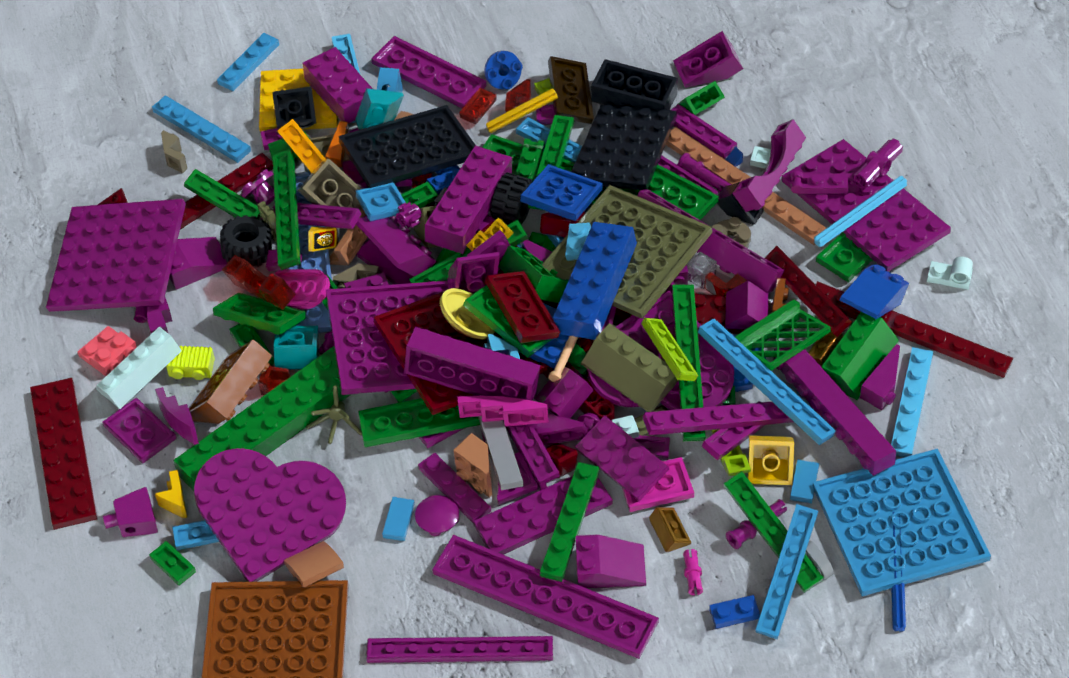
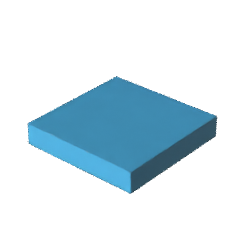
(380, 201)

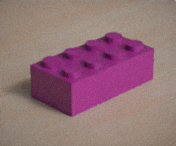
(336, 83)

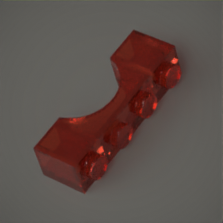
(270, 288)

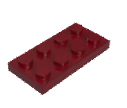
(522, 307)

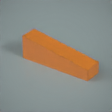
(335, 150)

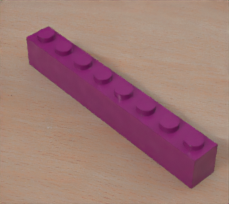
(728, 253)
(838, 411)

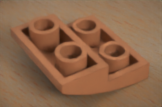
(314, 563)

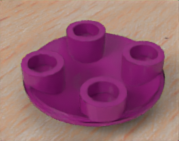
(437, 514)

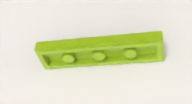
(669, 349)

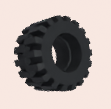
(507, 198)
(247, 239)

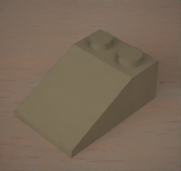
(330, 187)

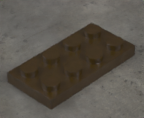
(572, 87)

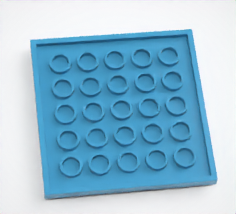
(933, 522)

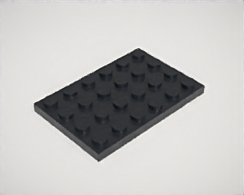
(408, 146)
(625, 146)

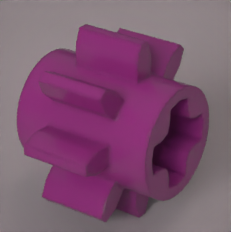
(408, 215)

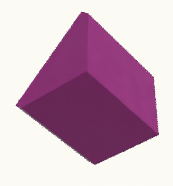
(745, 306)

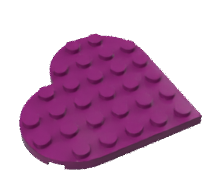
(716, 370)
(266, 509)

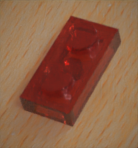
(478, 106)

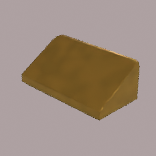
(824, 347)
(669, 528)

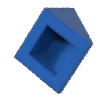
(735, 157)

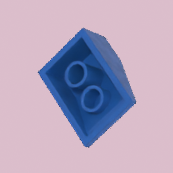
(876, 291)

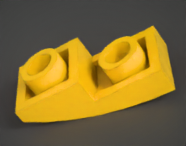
(481, 236)

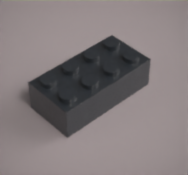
(633, 87)

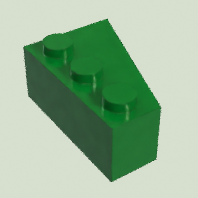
(545, 282)

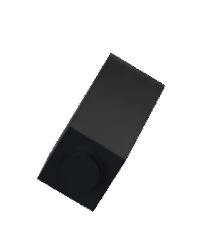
(733, 208)

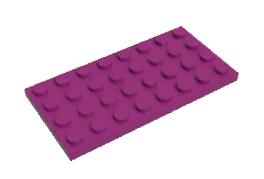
(887, 233)

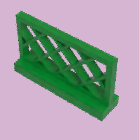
(771, 327)

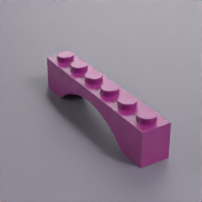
(785, 143)

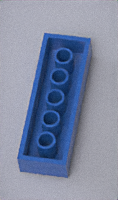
(595, 280)

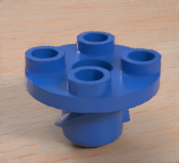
(503, 70)

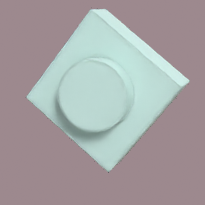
(760, 157)
(628, 425)

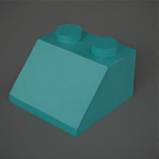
(378, 107)
(296, 347)

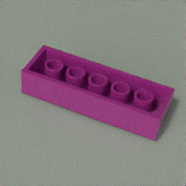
(467, 200)
(469, 367)

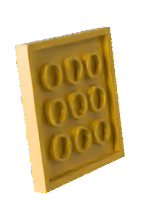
(284, 80)

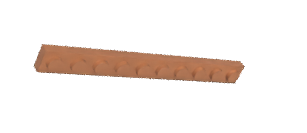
(774, 204)

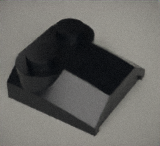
(295, 105)

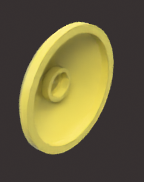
(460, 317)

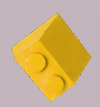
(771, 460)

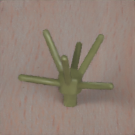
(336, 413)

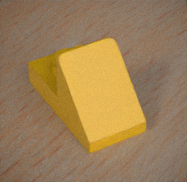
(173, 498)

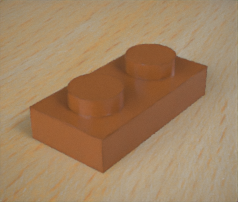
(781, 294)

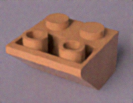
(474, 464)

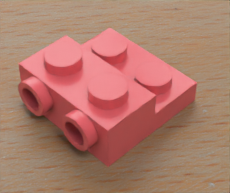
(107, 350)

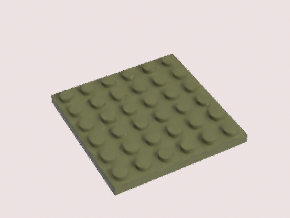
(662, 250)

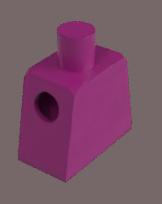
(133, 514)

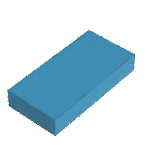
(804, 476)
(398, 519)

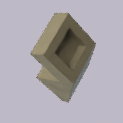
(172, 152)
(354, 273)

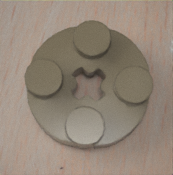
(736, 228)

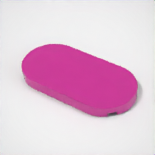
(308, 285)

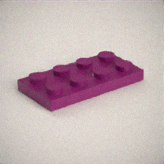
(622, 458)

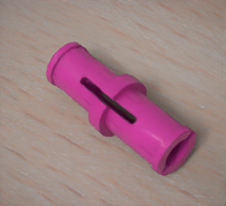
(693, 572)

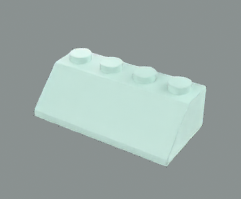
(139, 368)

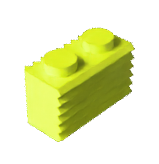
(192, 363)

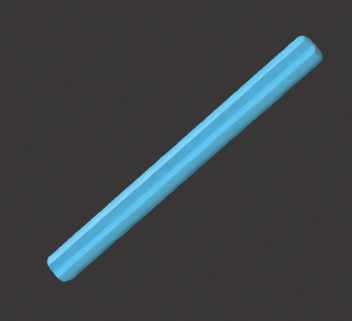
(860, 211)

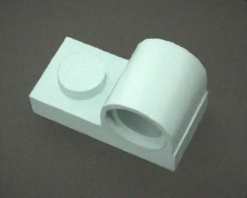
(953, 275)

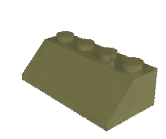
(629, 368)

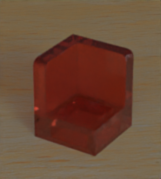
(272, 378)

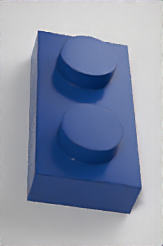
(734, 611)

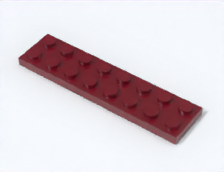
(63, 454)

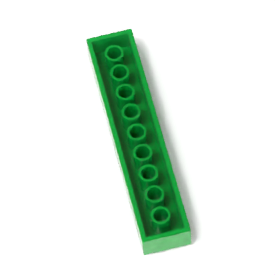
(271, 418)

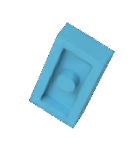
(576, 238)

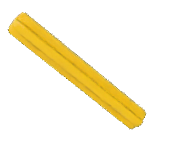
(521, 110)

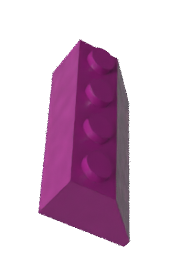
(398, 244)

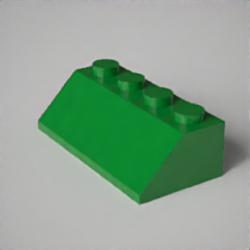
(859, 353)

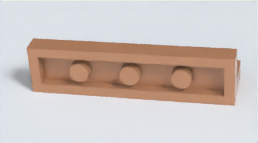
(348, 245)

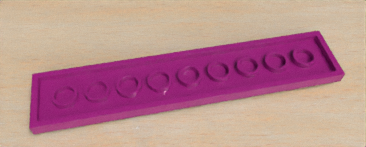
(548, 599)

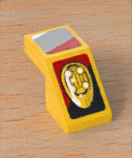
(322, 238)

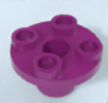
(260, 189)

